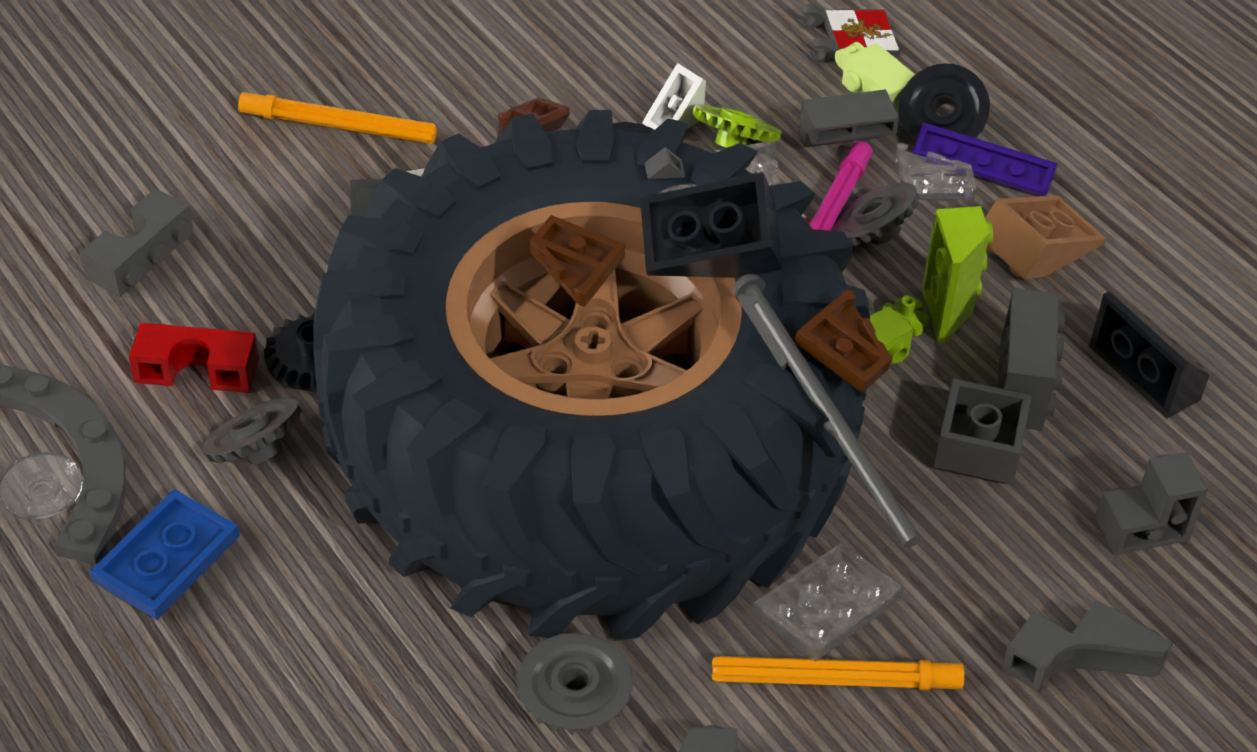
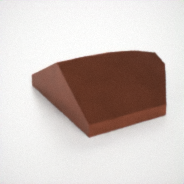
(548, 113)

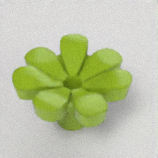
(911, 310)

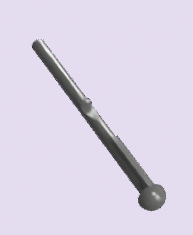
(749, 294)

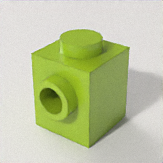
(893, 332)

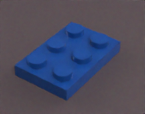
(165, 554)

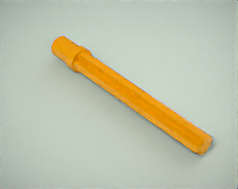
(274, 107)
(920, 674)

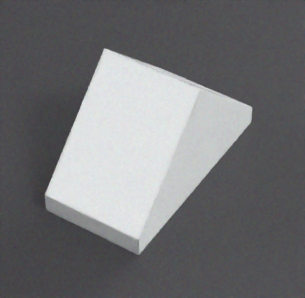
(677, 98)

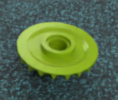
(735, 125)

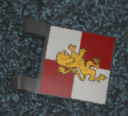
(848, 27)

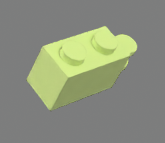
(872, 70)

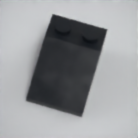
(712, 230)

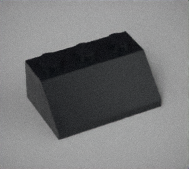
(1146, 357)

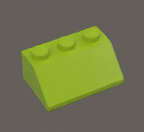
(955, 267)

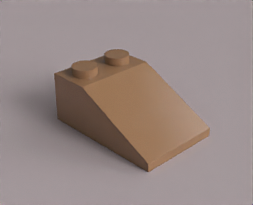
(1039, 234)

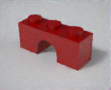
(166, 349)

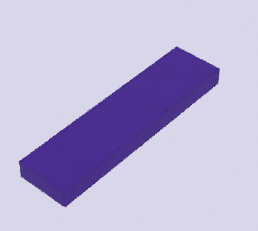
(989, 160)

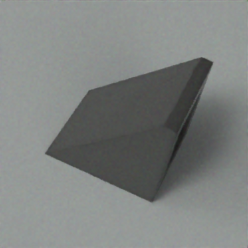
(664, 165)

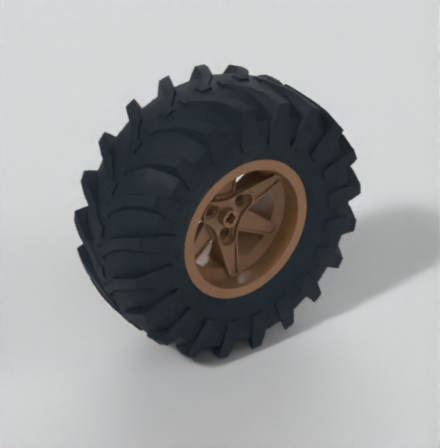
(586, 460)

